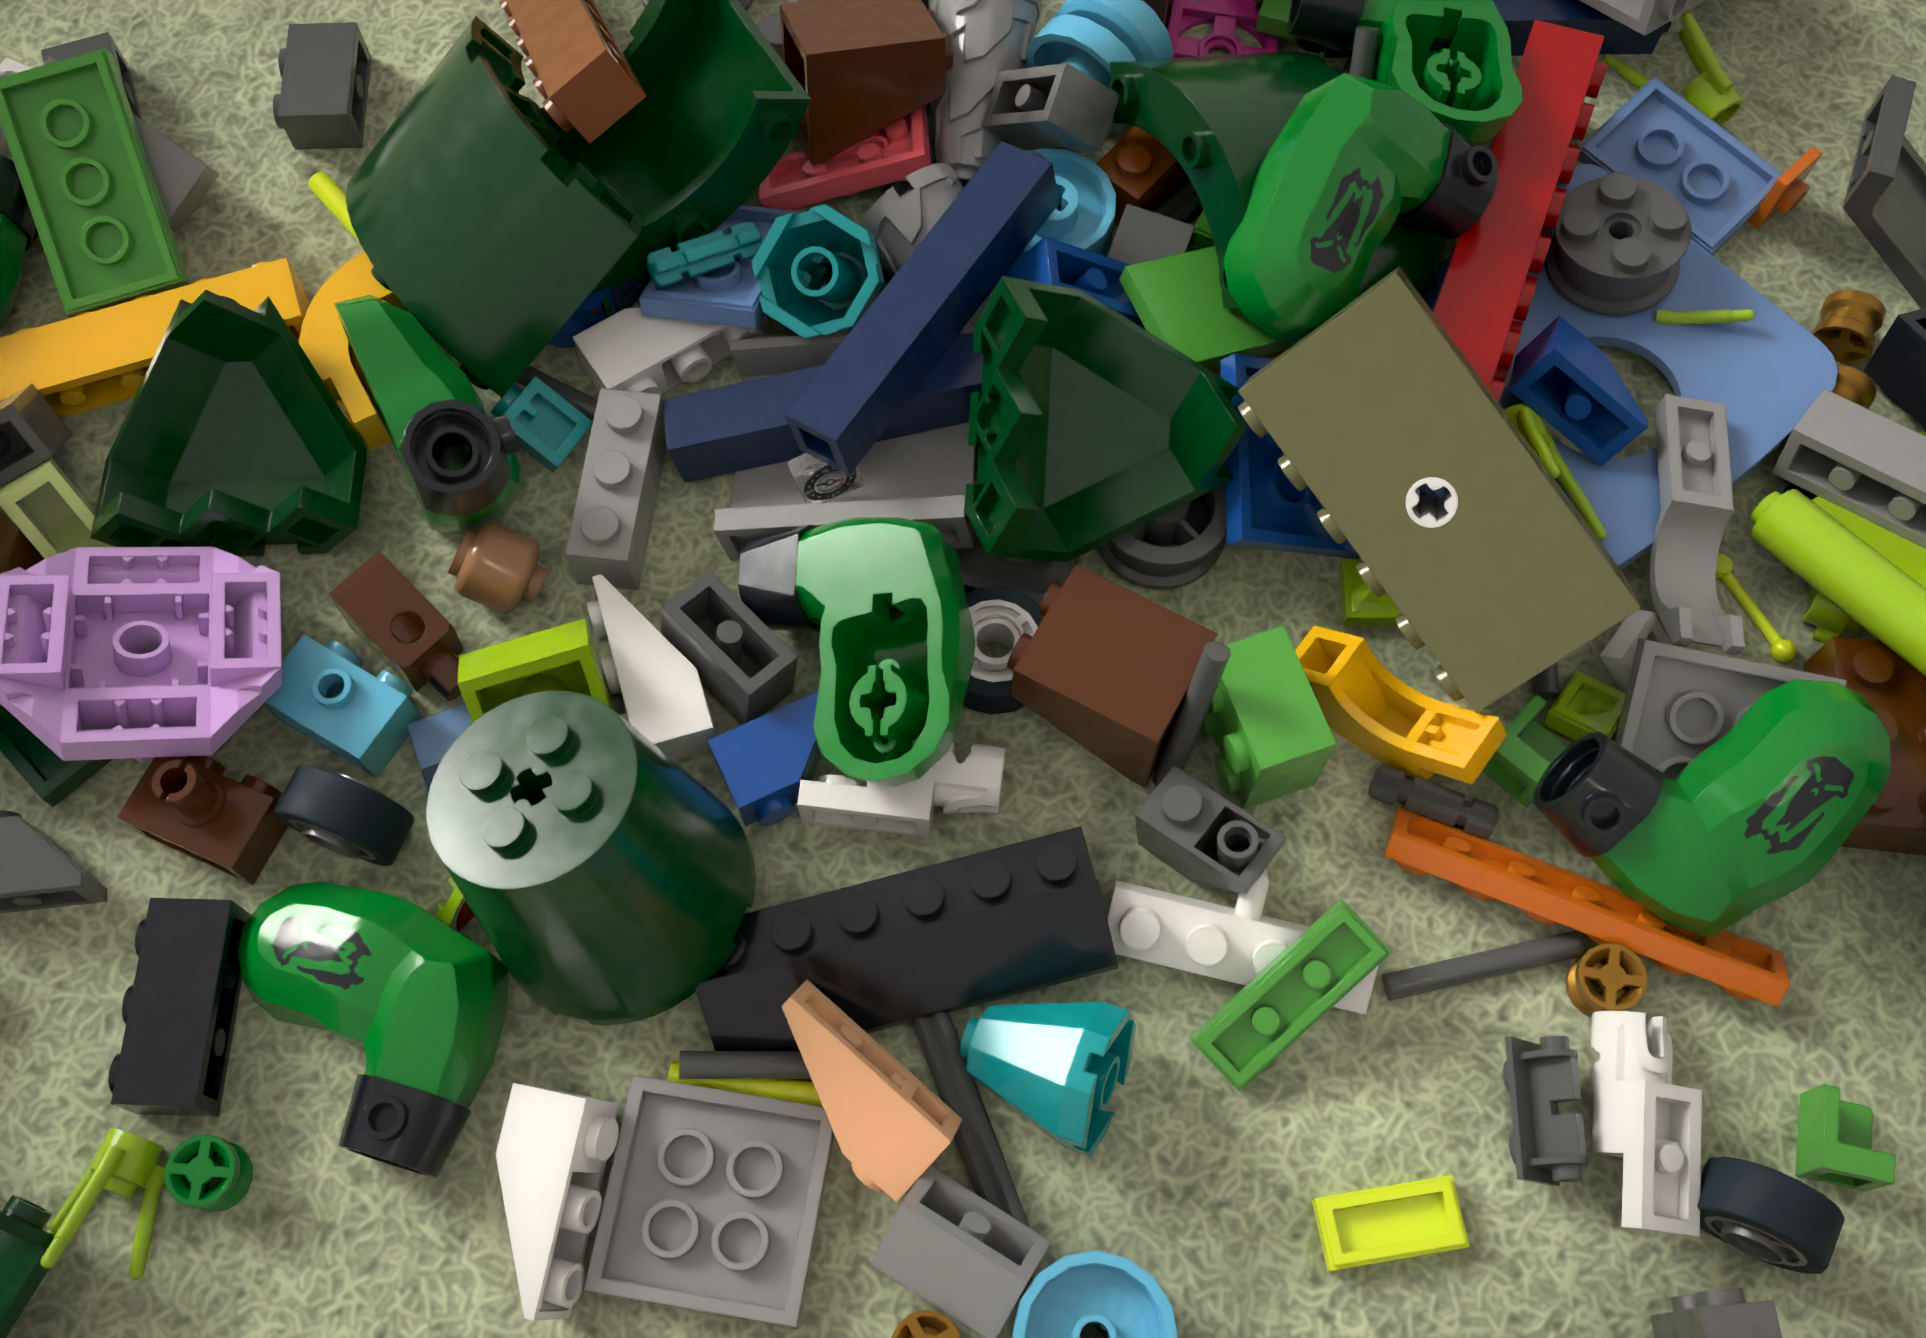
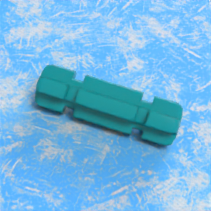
(704, 254)

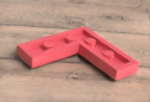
(870, 163)

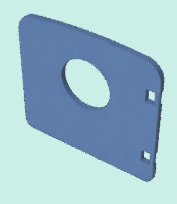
(1758, 368)

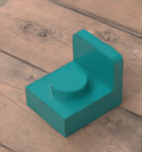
(543, 422)

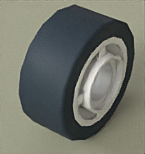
(1002, 618)

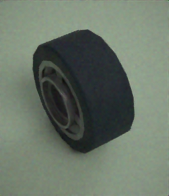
(344, 815)
(1768, 1215)

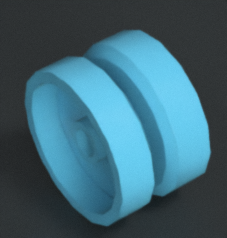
(1100, 32)
(1085, 203)
(1094, 1290)

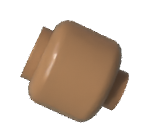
(497, 567)

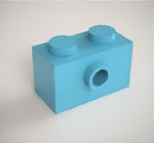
(343, 705)

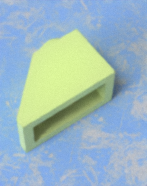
(49, 510)

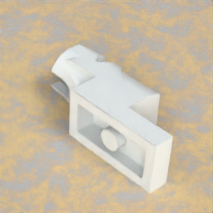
(910, 806)
(1646, 1122)

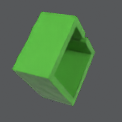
(1267, 721)

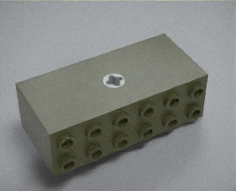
(1495, 569)

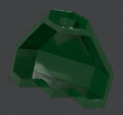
(1085, 424)
(231, 442)

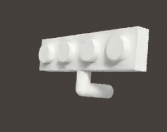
(1209, 936)

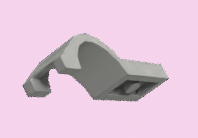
(1692, 522)

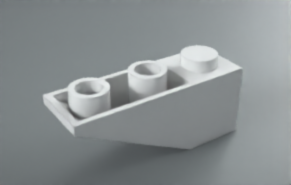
(654, 352)
(656, 681)
(550, 1183)

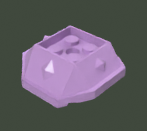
(138, 649)

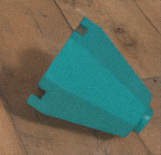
(818, 272)
(1053, 1064)

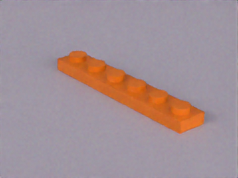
(1602, 912)

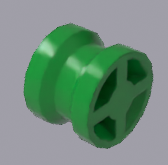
(194, 1166)

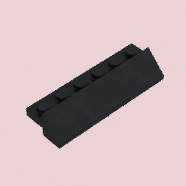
(916, 943)

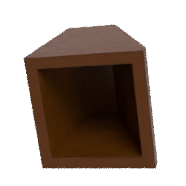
(861, 66)
(1108, 670)

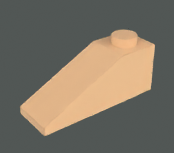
(874, 1104)

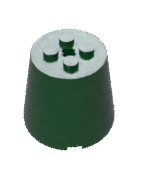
(589, 857)

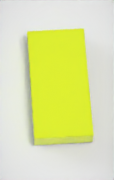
(1390, 1223)

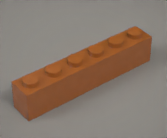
(575, 63)

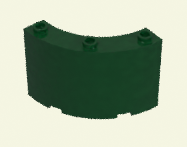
(1220, 124)
(703, 135)
(483, 215)

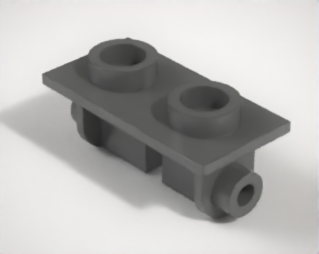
(1542, 1142)

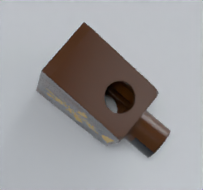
(390, 616)

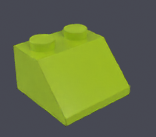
(538, 662)

